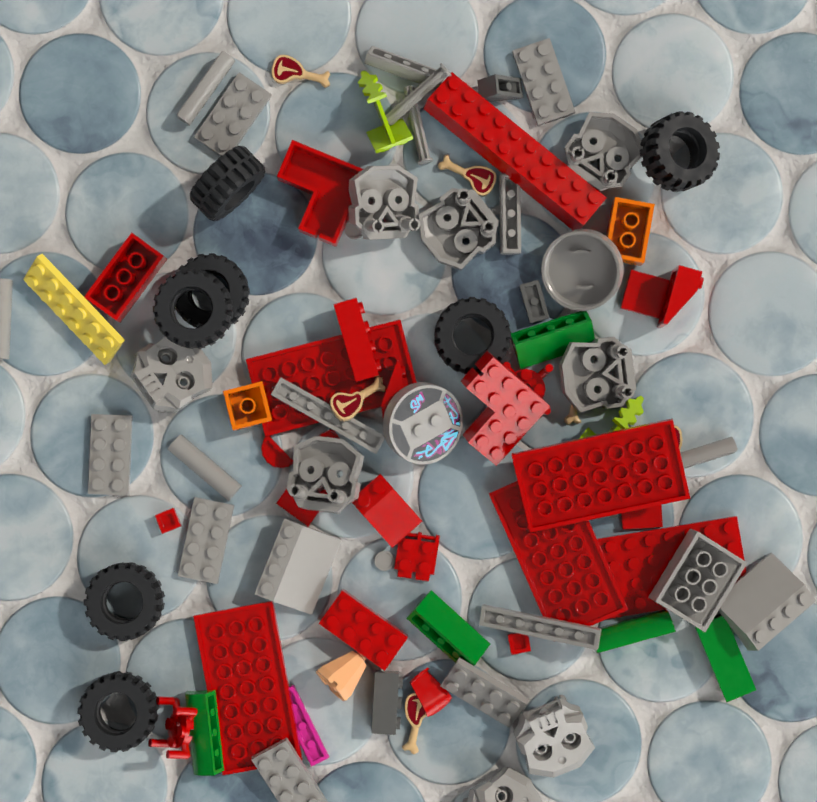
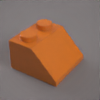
(247, 406)

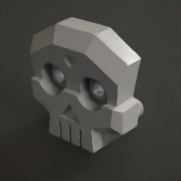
(613, 139)
(383, 186)
(446, 238)
(183, 364)
(581, 375)
(327, 458)
(549, 727)
(510, 783)

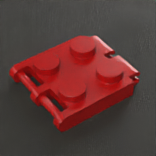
(417, 556)

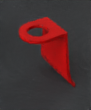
(430, 693)

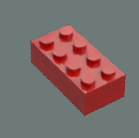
(125, 277)
(363, 629)

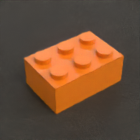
(630, 228)

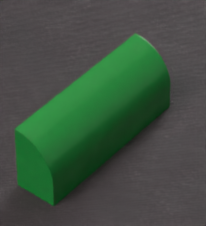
(551, 338)
(448, 629)
(635, 630)
(726, 659)
(206, 738)

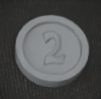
(352, 232)
(384, 560)

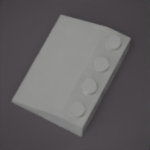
(297, 566)
(697, 579)
(765, 602)

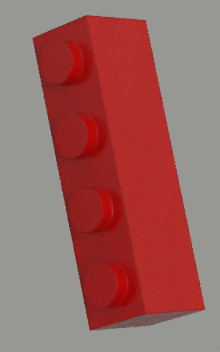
(356, 340)

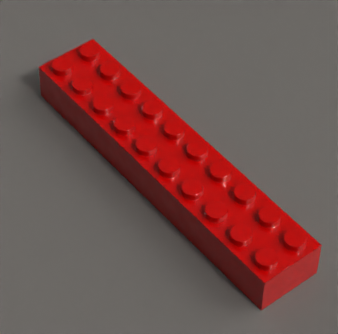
(514, 152)

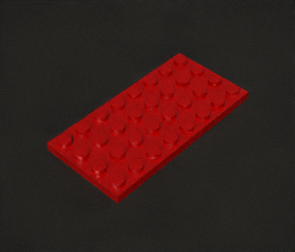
(325, 370)
(601, 475)
(643, 556)
(560, 564)
(249, 673)

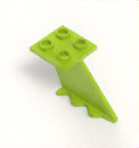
(387, 135)
(627, 416)

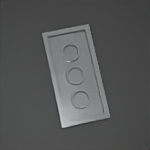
(543, 82)
(233, 115)
(110, 454)
(206, 540)
(484, 692)
(287, 774)

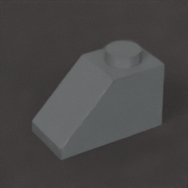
(500, 88)

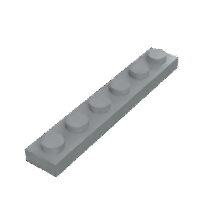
(322, 413)
(540, 627)

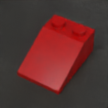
(682, 286)
(386, 511)

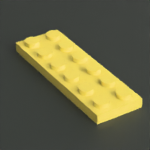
(73, 309)

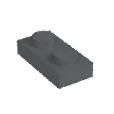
(534, 301)

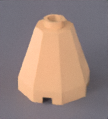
(343, 674)

